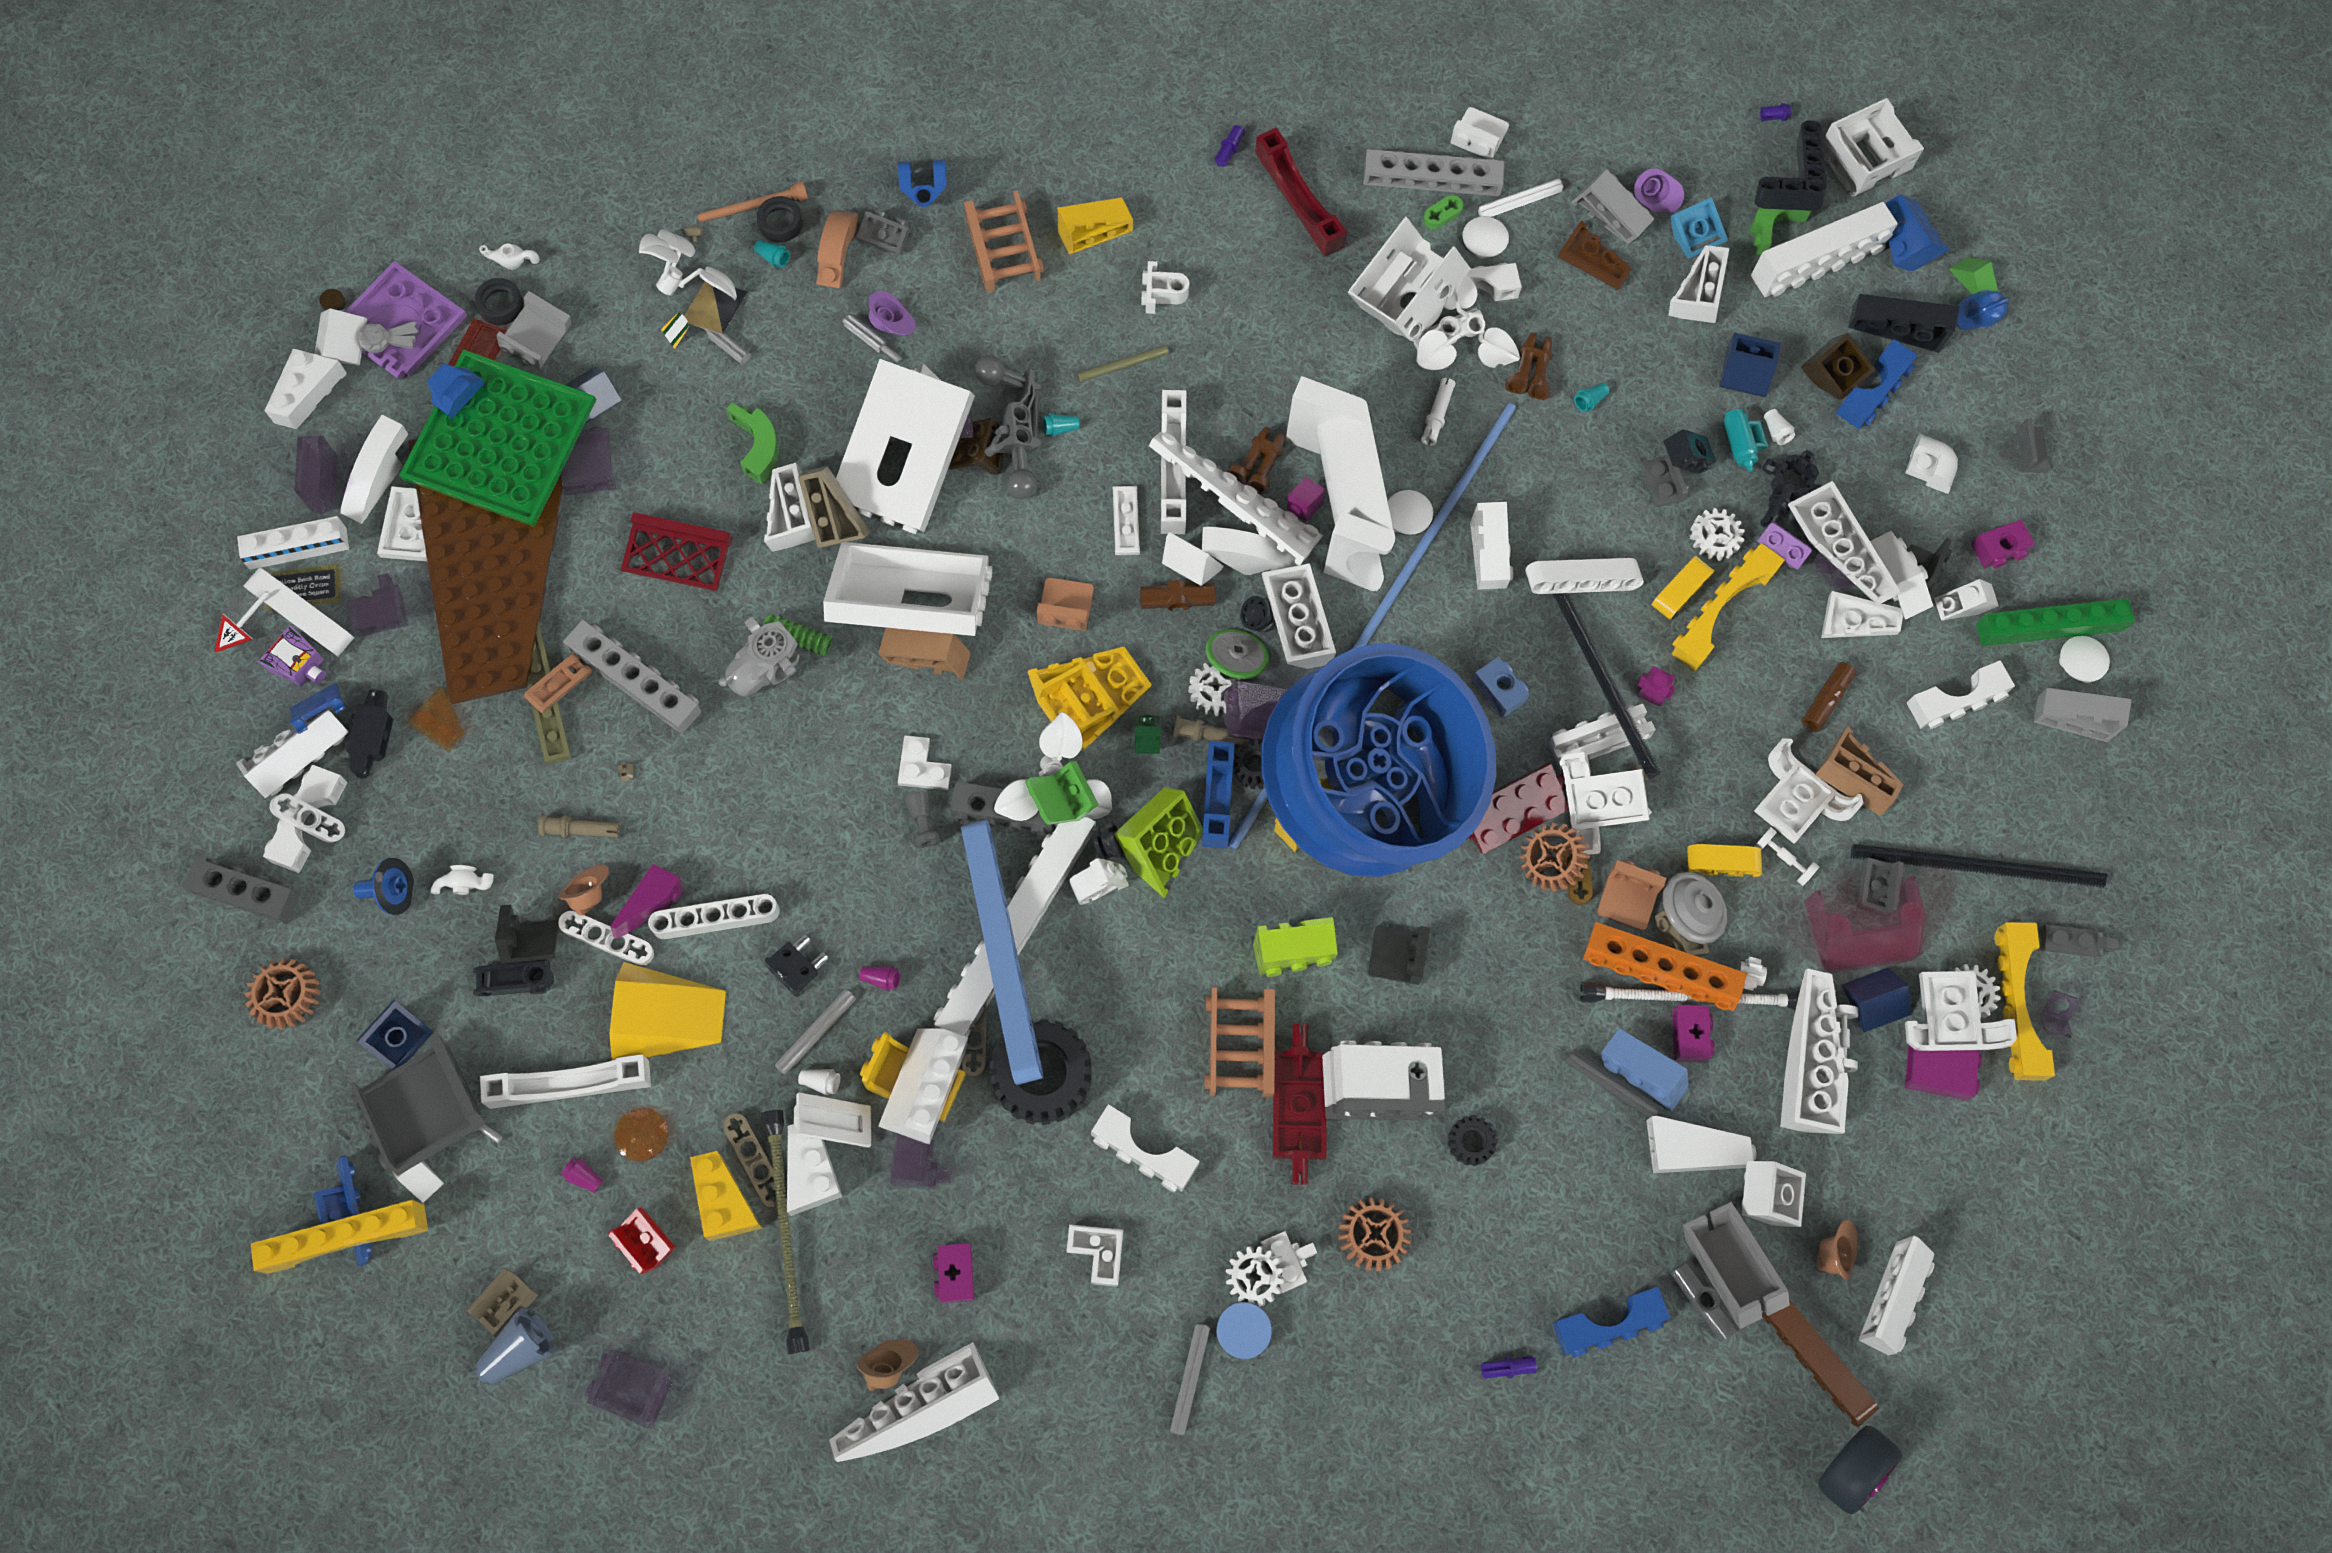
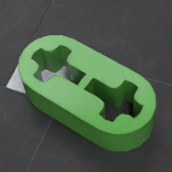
(1440, 208)

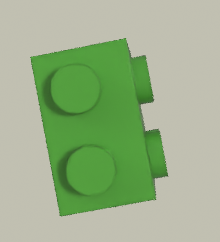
(1062, 795)

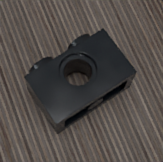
(1689, 451)

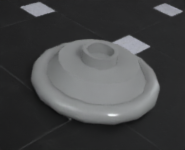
(1695, 907)

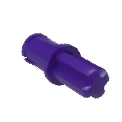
(1229, 145)
(1509, 1367)

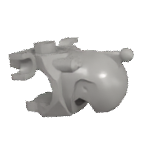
(762, 659)

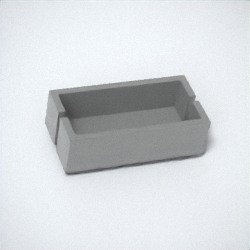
(1736, 1265)

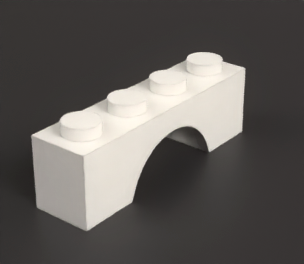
(1499, 281)
(1934, 706)
(318, 790)
(1172, 1167)

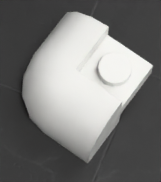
(1933, 463)

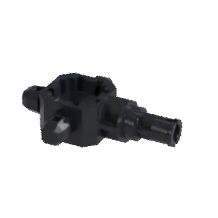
(1786, 493)

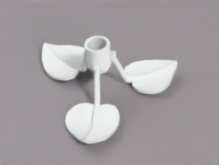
(663, 248)
(1496, 348)
(1056, 740)

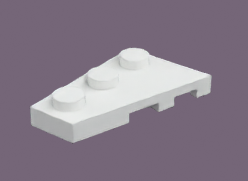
(402, 527)
(1859, 617)

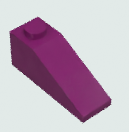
(654, 893)

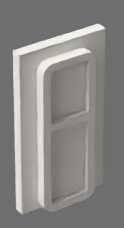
(832, 1119)

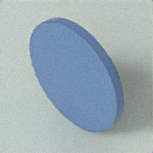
(1244, 1330)

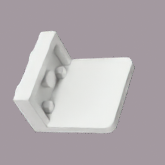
(1479, 133)

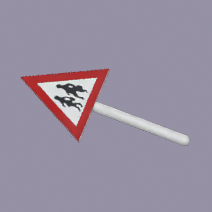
(231, 633)

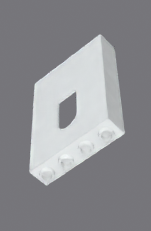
(917, 412)
(872, 580)

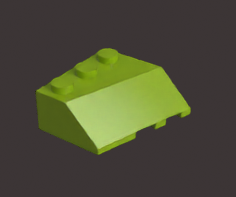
(1160, 837)
(1295, 947)

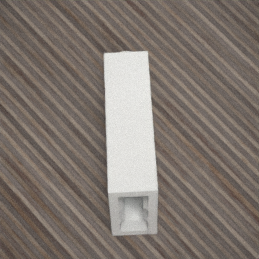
(1691, 1147)

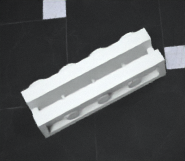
(1598, 736)

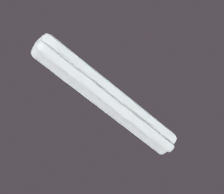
(1520, 198)

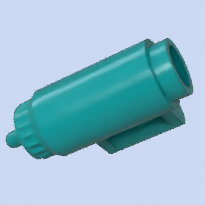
(1741, 438)

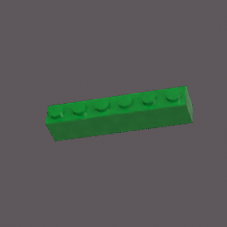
(2055, 622)

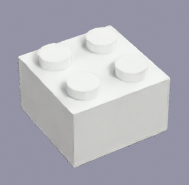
(1773, 1193)

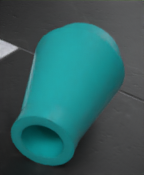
(775, 254)
(1589, 397)
(1059, 424)

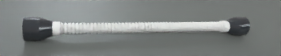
(1595, 992)

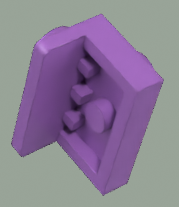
(1785, 545)

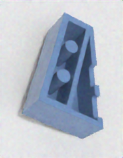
(1646, 1069)

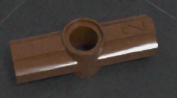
(1177, 595)

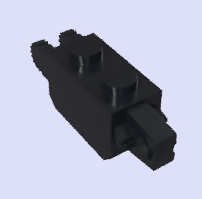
(369, 733)

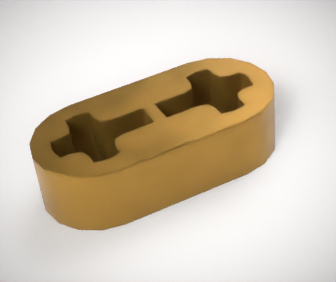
(1586, 886)

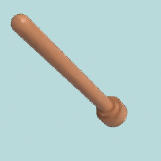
(795, 192)

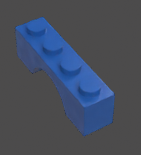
(1891, 365)
(1218, 794)
(1642, 1311)

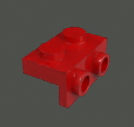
(641, 1241)

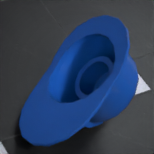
(1981, 310)

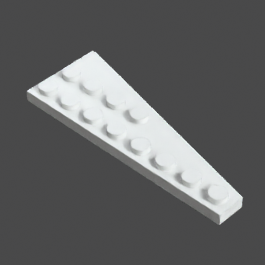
(1242, 499)

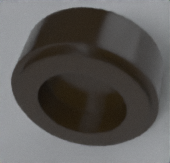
(332, 300)

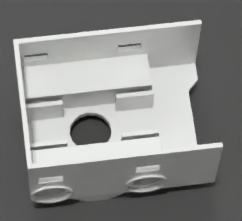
(1408, 270)

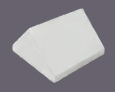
(340, 336)
(1189, 560)

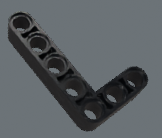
(1803, 192)

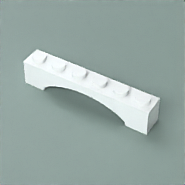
(1172, 477)
(526, 1088)

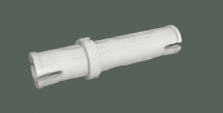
(1435, 419)

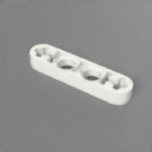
(606, 938)

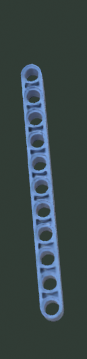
(1002, 953)

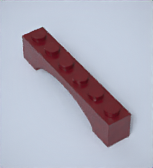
(1320, 224)

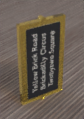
(313, 584)

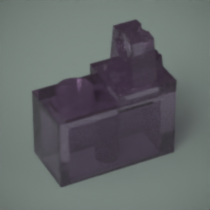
(379, 612)
(913, 1168)

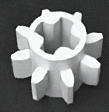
(1755, 972)

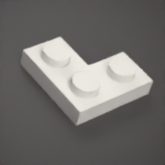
(916, 770)

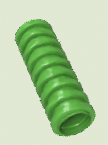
(804, 636)

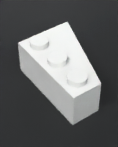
(302, 387)
(809, 1173)

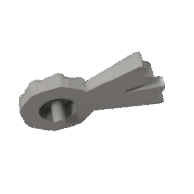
(376, 338)

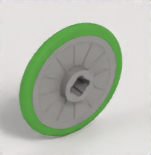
(1237, 653)

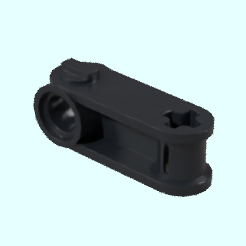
(512, 978)

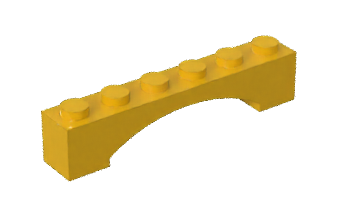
(1696, 644)
(2029, 1056)
(372, 1226)

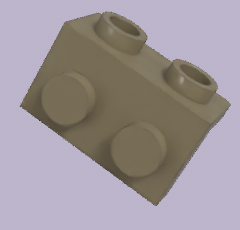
(501, 1301)

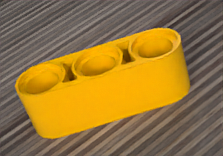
(1682, 587)
(1724, 859)

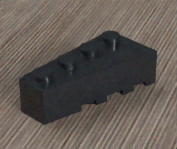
(1906, 321)

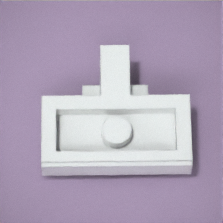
(1291, 1259)

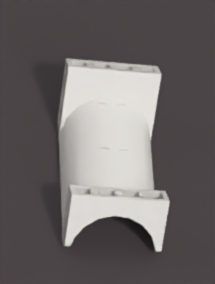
(1342, 432)

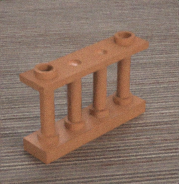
(985, 255)
(1263, 1030)

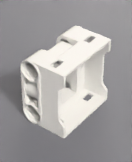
(1884, 139)

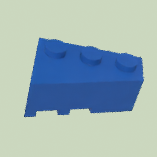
(1914, 238)

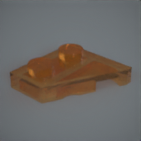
(438, 721)

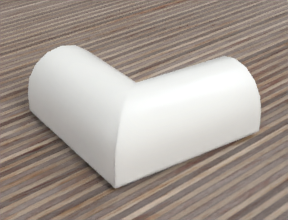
(1104, 1245)

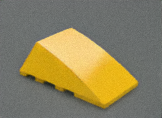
(1090, 690)
(662, 1013)

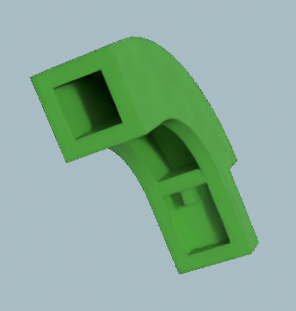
(1764, 221)
(765, 450)

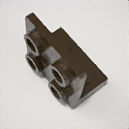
(972, 450)

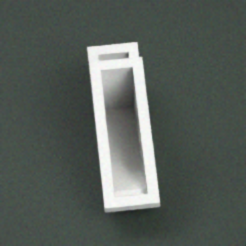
(373, 469)
(1245, 550)

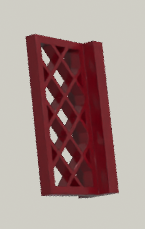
(679, 531)

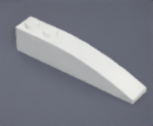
(1842, 541)
(1814, 1071)
(940, 1398)

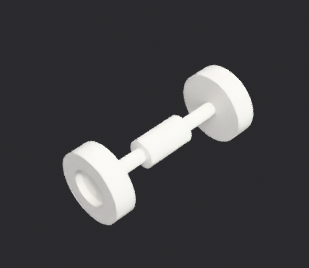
(1787, 856)
(1845, 1012)

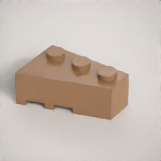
(925, 649)
(1856, 772)

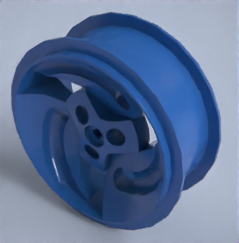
(1447, 770)

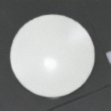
(1485, 237)
(1410, 512)
(2084, 659)

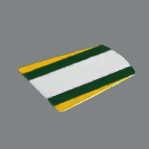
(675, 329)

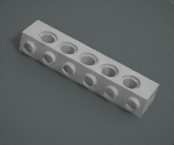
(1443, 179)
(586, 636)

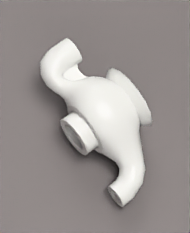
(510, 255)
(462, 880)

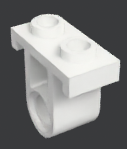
(1161, 288)
(1098, 880)

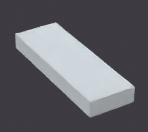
(1126, 520)

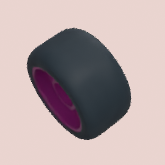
(1860, 1469)

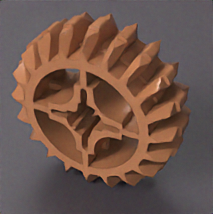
(1563, 851)
(262, 1004)
(1383, 1243)

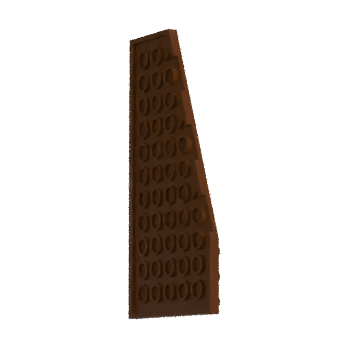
(486, 589)

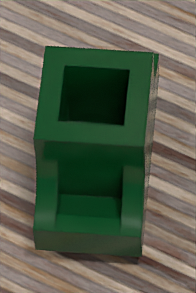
(1147, 734)

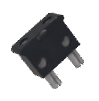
(790, 969)

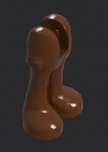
(1518, 381)
(1260, 446)

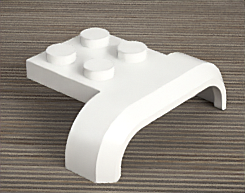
(1801, 796)
(1601, 798)
(1954, 1016)

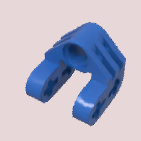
(905, 181)

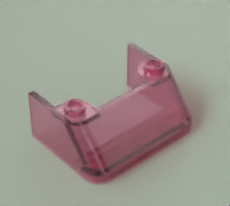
(1847, 950)

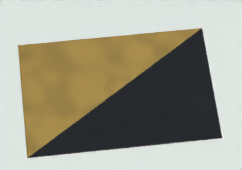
(713, 308)

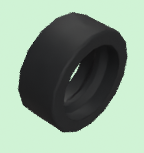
(780, 234)
(499, 285)

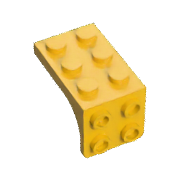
(884, 1068)

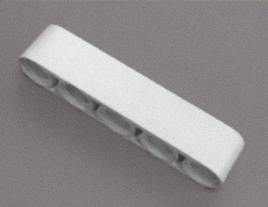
(1584, 575)
(299, 612)
(703, 911)

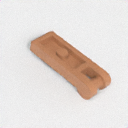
(557, 683)

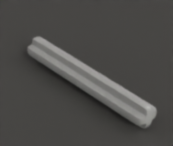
(815, 1032)
(1190, 1379)

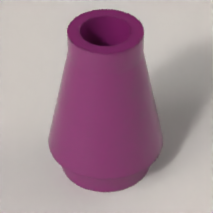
(881, 976)
(581, 1175)

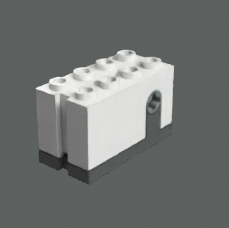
(1383, 1081)

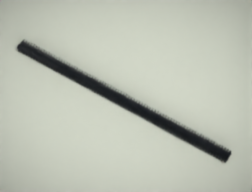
(1607, 685)
(1980, 865)

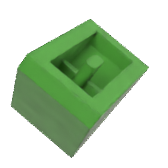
(1975, 275)

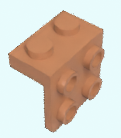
(1065, 604)
(1630, 894)

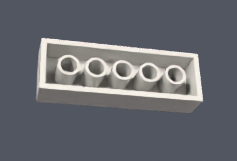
(1824, 250)

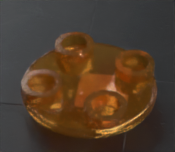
(641, 1134)

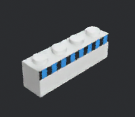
(293, 542)

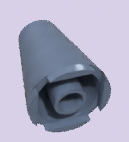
(517, 1347)

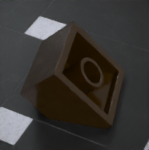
(1838, 366)

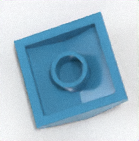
(1696, 226)

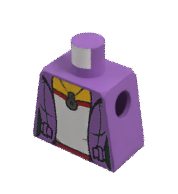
(293, 659)

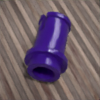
(1775, 112)

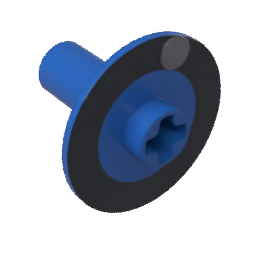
(390, 886)

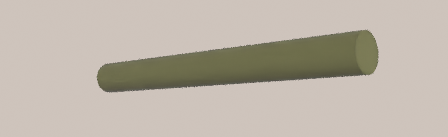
(1123, 363)

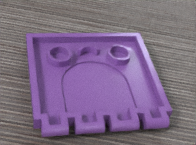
(399, 299)

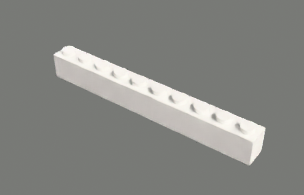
(1025, 911)

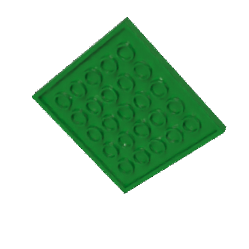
(503, 442)

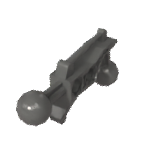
(1015, 428)

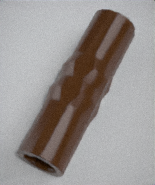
(1829, 696)

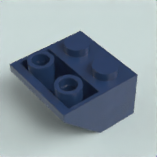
(1749, 364)

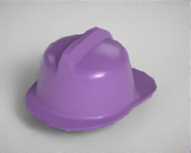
(1665, 191)
(889, 315)

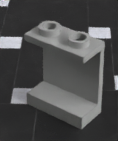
(535, 331)

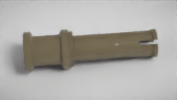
(1199, 730)
(566, 825)

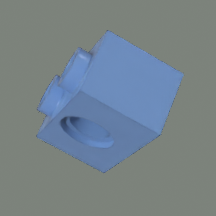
(1502, 700)

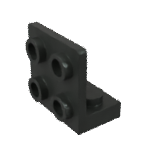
(1932, 561)
(525, 940)
(1399, 954)

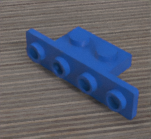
(342, 1203)

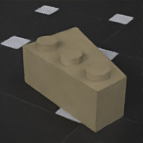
(829, 509)

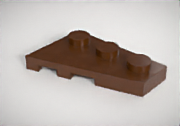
(1592, 257)

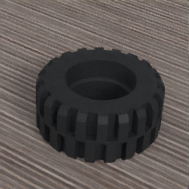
(1053, 1105)

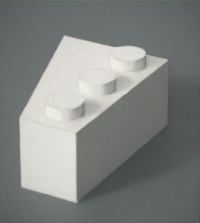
(1701, 290)
(788, 514)
(1491, 545)
(1905, 573)

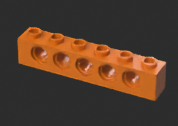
(1678, 963)

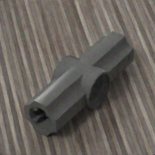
(1716, 1315)

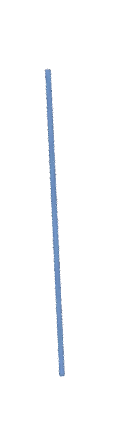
(1399, 583)

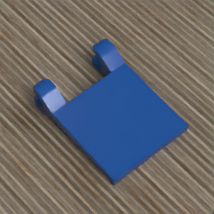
(314, 704)

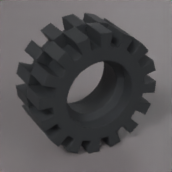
(1241, 762)
(1483, 1129)

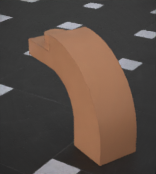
(835, 238)

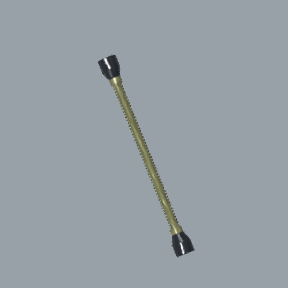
(796, 1338)

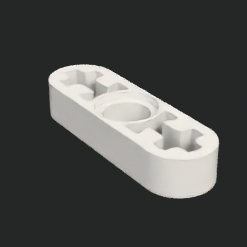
(292, 803)

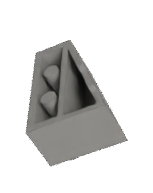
(1615, 206)
(2083, 713)

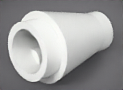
(1779, 428)
(821, 1080)

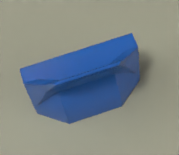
(453, 388)

